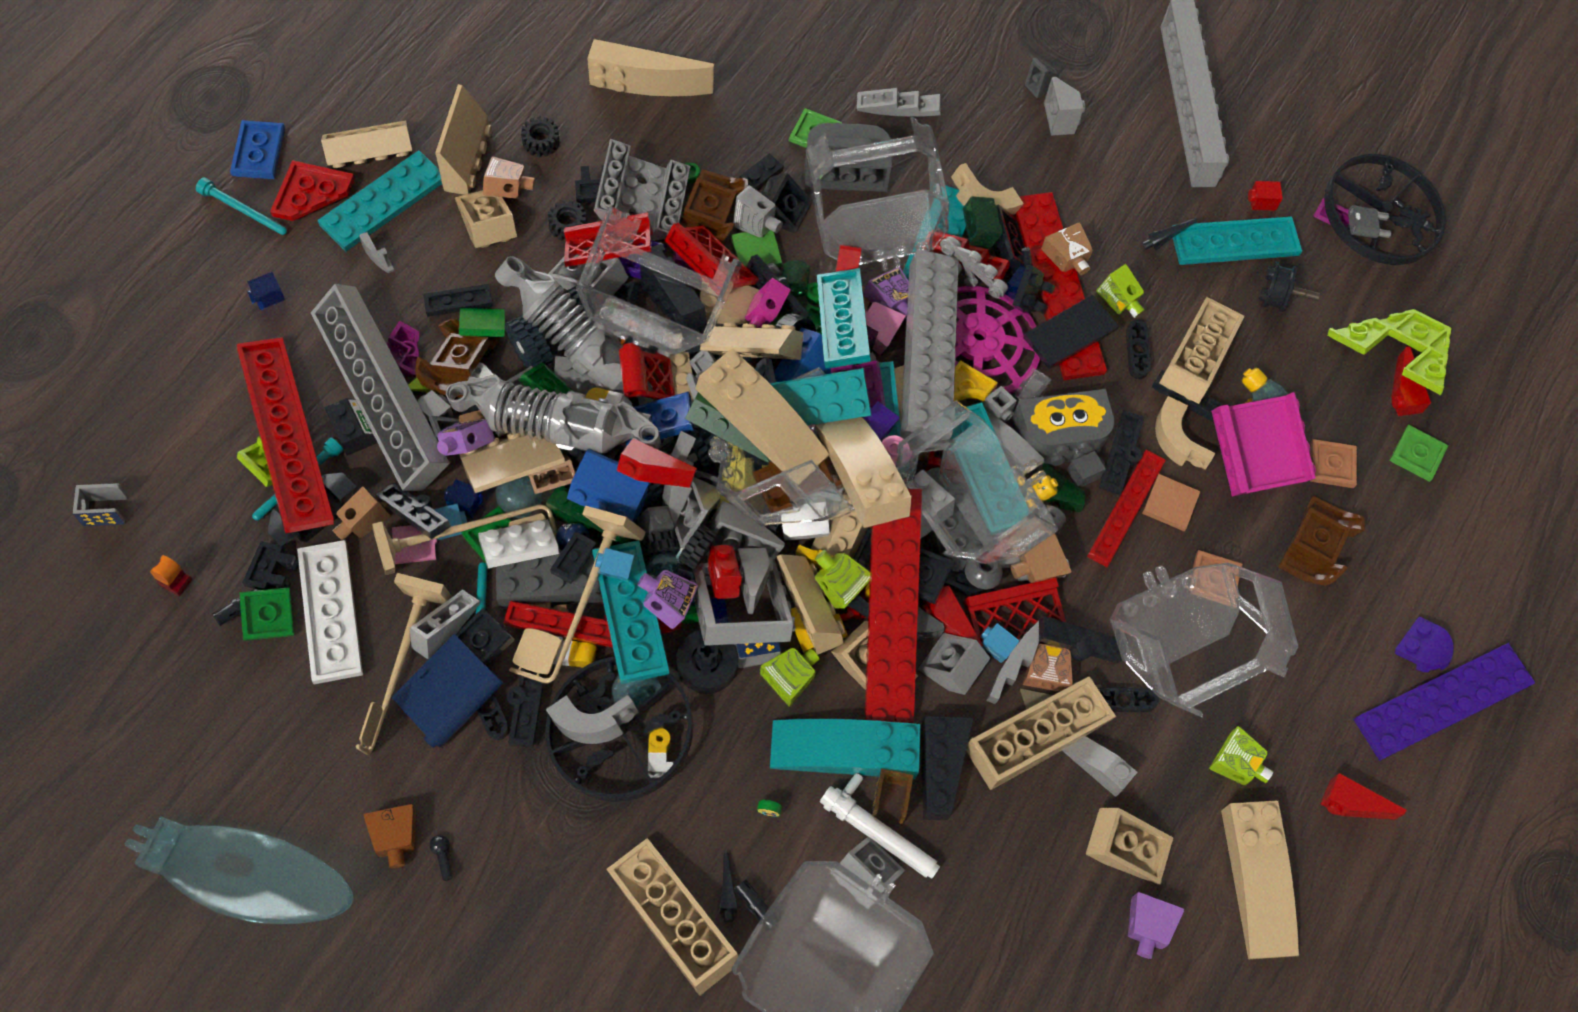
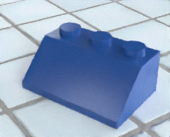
(811, 358)
(604, 488)

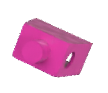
(761, 311)

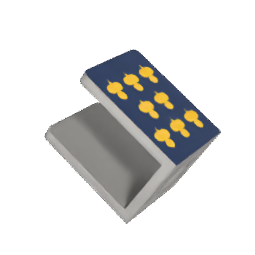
(98, 492)
(756, 653)

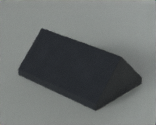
(1011, 242)

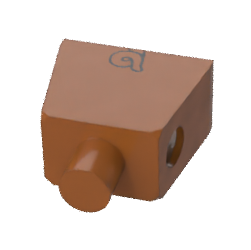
(392, 832)

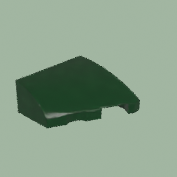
(1068, 495)

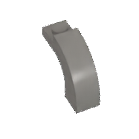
(591, 727)

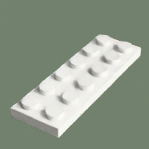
(329, 612)

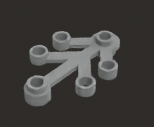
(971, 265)

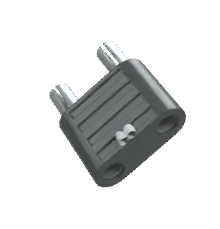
(1365, 222)

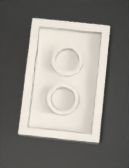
(518, 543)

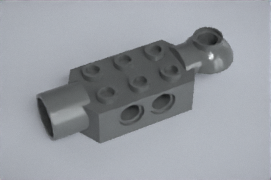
(967, 542)

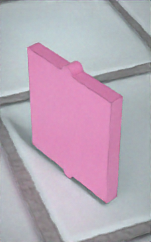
(416, 553)

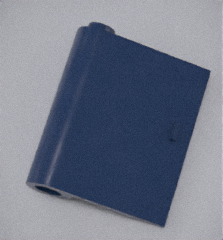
(447, 691)

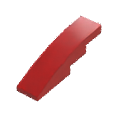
(1000, 264)

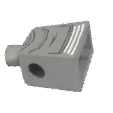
(755, 213)

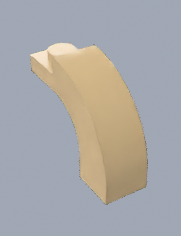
(969, 186)
(1174, 441)

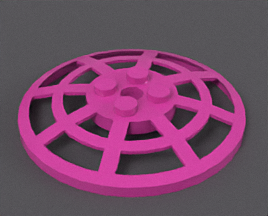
(993, 334)

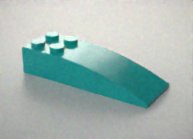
(845, 746)

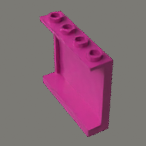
(1263, 444)

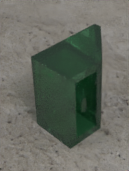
(982, 222)

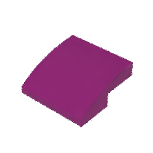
(872, 377)

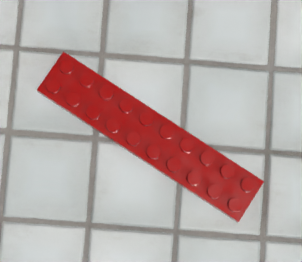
(1037, 220)
(284, 435)
(893, 617)

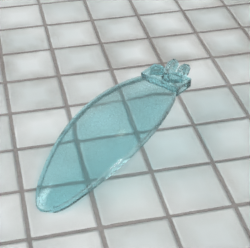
(243, 873)

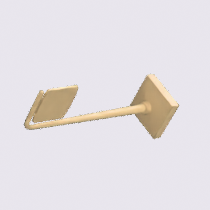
(388, 546)
(422, 592)
(539, 649)

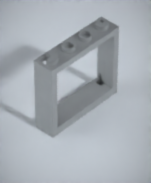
(744, 631)

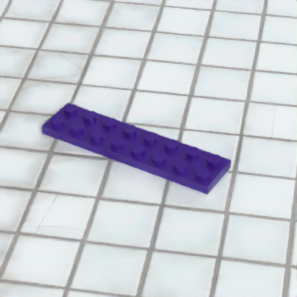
(1443, 701)

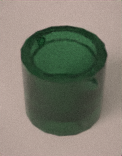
(798, 276)

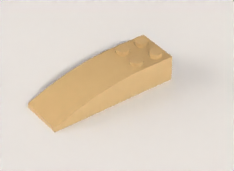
(647, 71)
(1202, 350)
(759, 412)
(865, 471)
(1039, 732)
(1262, 878)
(674, 916)

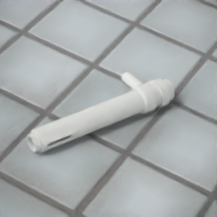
(847, 809)

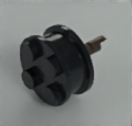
(1281, 287)

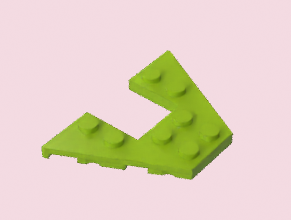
(1412, 329)

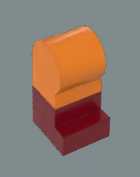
(170, 575)

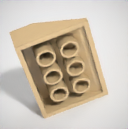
(462, 143)
(509, 460)

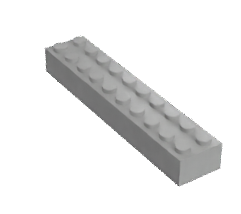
(1194, 94)
(929, 339)
(379, 388)

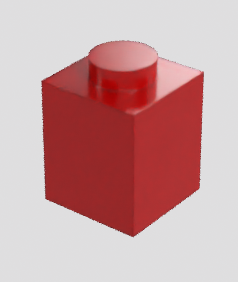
(1265, 195)

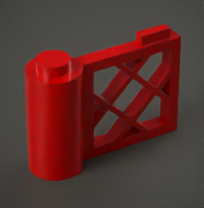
(636, 374)

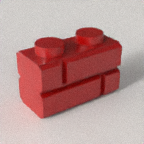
(724, 571)

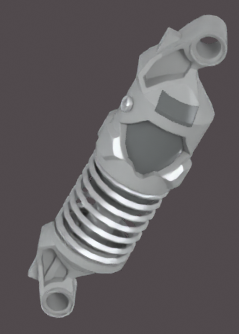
(590, 349)
(562, 419)

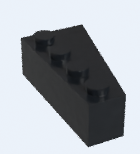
(672, 295)
(942, 762)

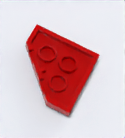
(309, 189)

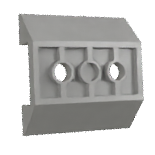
(660, 196)

